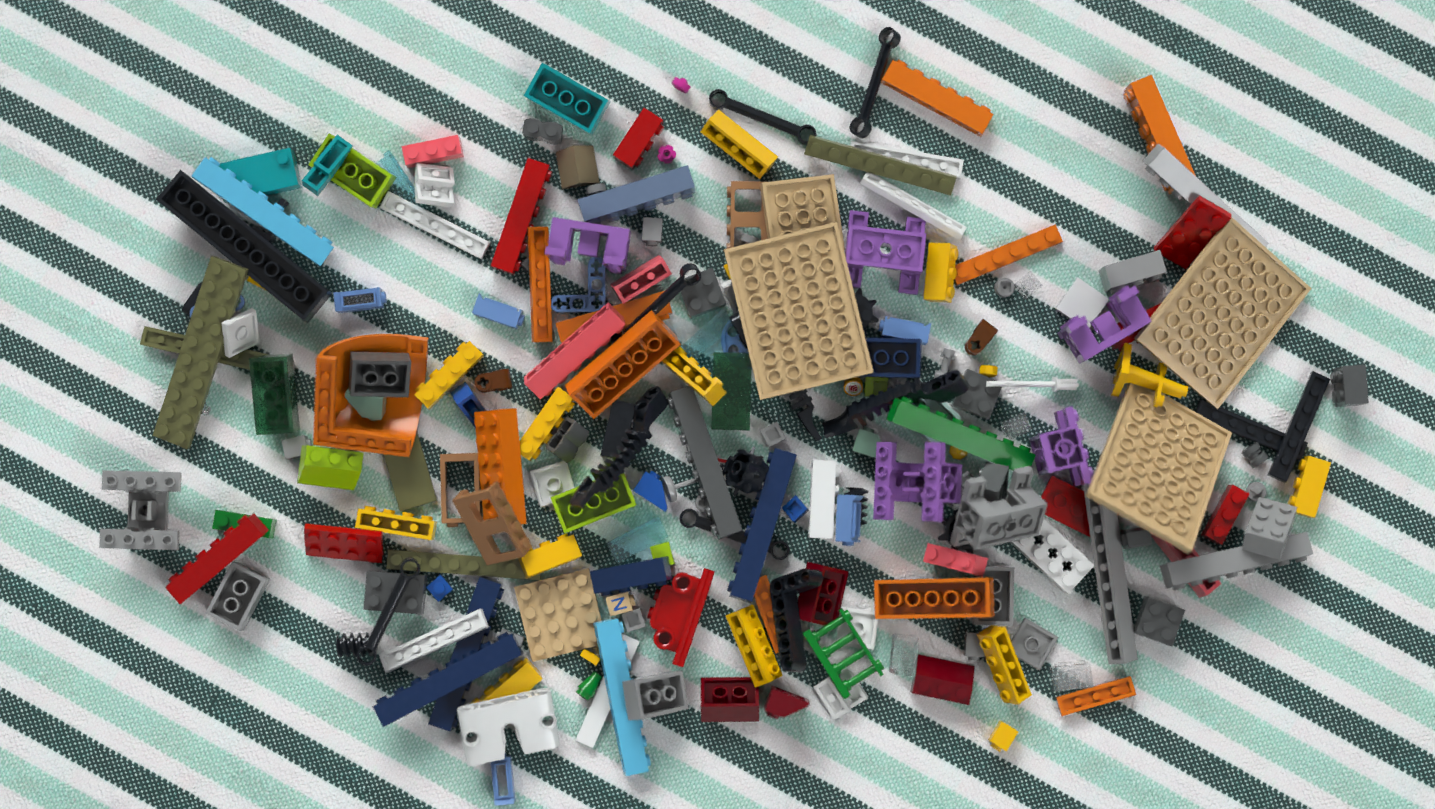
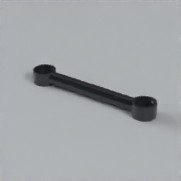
(875, 82)
(760, 116)
(666, 296)
(704, 523)
(388, 611)

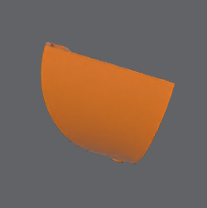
(339, 423)

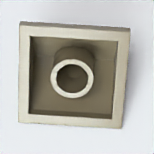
(577, 166)

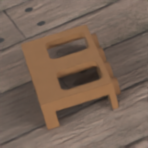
(744, 219)
(482, 530)

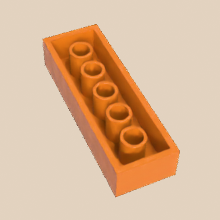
(1154, 120)
(622, 364)
(500, 458)
(934, 598)

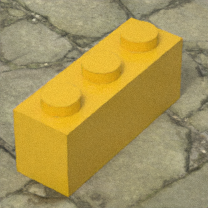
(940, 272)
(1309, 485)
(550, 555)

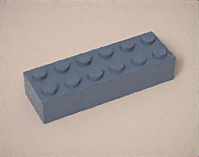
(637, 196)

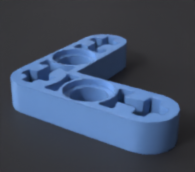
(587, 299)

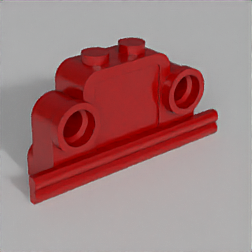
(678, 612)

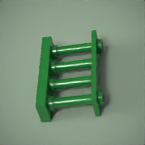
(835, 669)

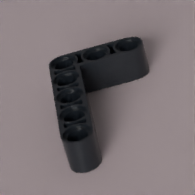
(787, 617)

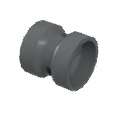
(1254, 454)

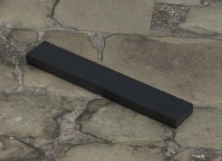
(1244, 427)
(1298, 427)

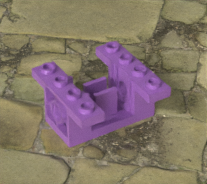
(562, 237)
(906, 249)
(1127, 310)
(1069, 441)
(905, 481)

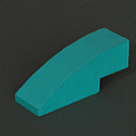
(327, 165)

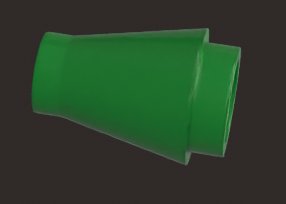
(589, 686)

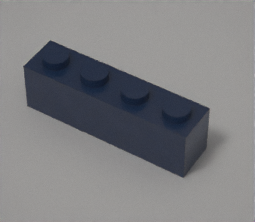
(631, 575)

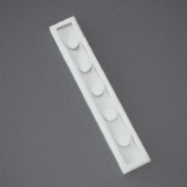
(940, 163)
(913, 205)
(435, 225)
(434, 640)
(600, 705)

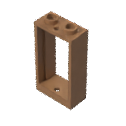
(460, 457)

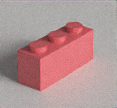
(433, 151)
(641, 279)
(955, 559)

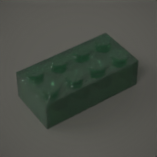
(735, 373)
(274, 394)

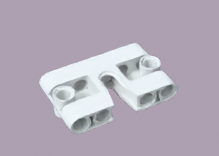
(491, 716)

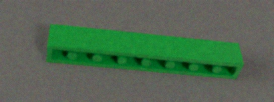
(958, 435)

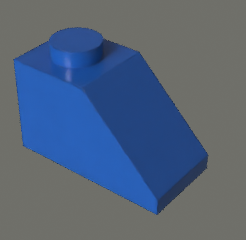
(467, 401)
(652, 489)

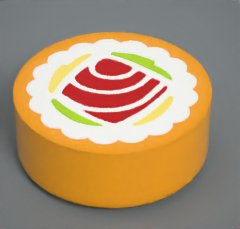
(853, 386)

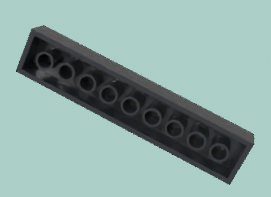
(244, 246)

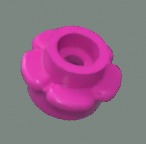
(667, 149)

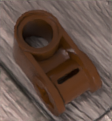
(982, 336)
(498, 381)

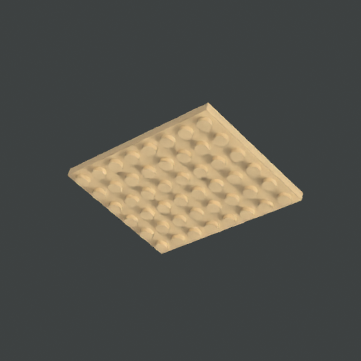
(798, 311)
(1223, 313)
(1159, 466)

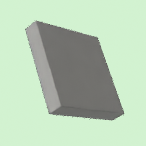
(1033, 643)

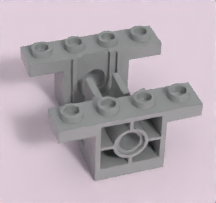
(144, 490)
(998, 521)

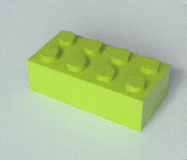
(360, 176)
(598, 507)

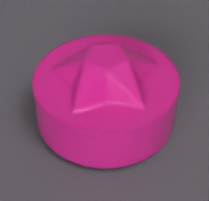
(681, 84)

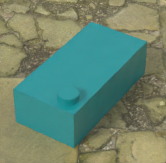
(567, 98)
(267, 172)

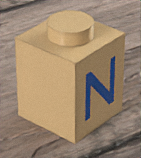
(620, 603)

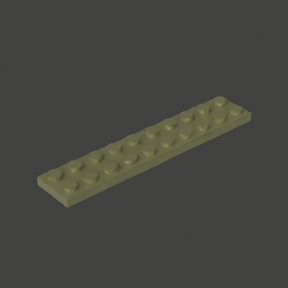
(200, 352)

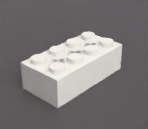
(822, 498)
(1052, 566)

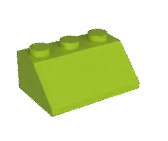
(329, 467)

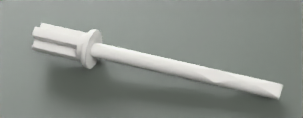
(1055, 384)

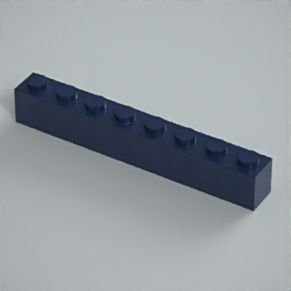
(762, 526)
(484, 597)
(447, 680)

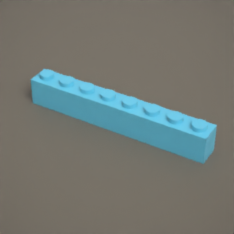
(262, 211)
(616, 670)

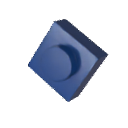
(795, 509)
(439, 588)

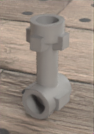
(947, 355)

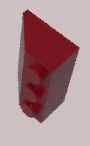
(823, 603)
(943, 679)
(729, 699)
(783, 703)

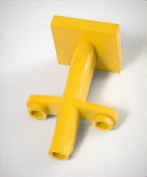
(1132, 374)

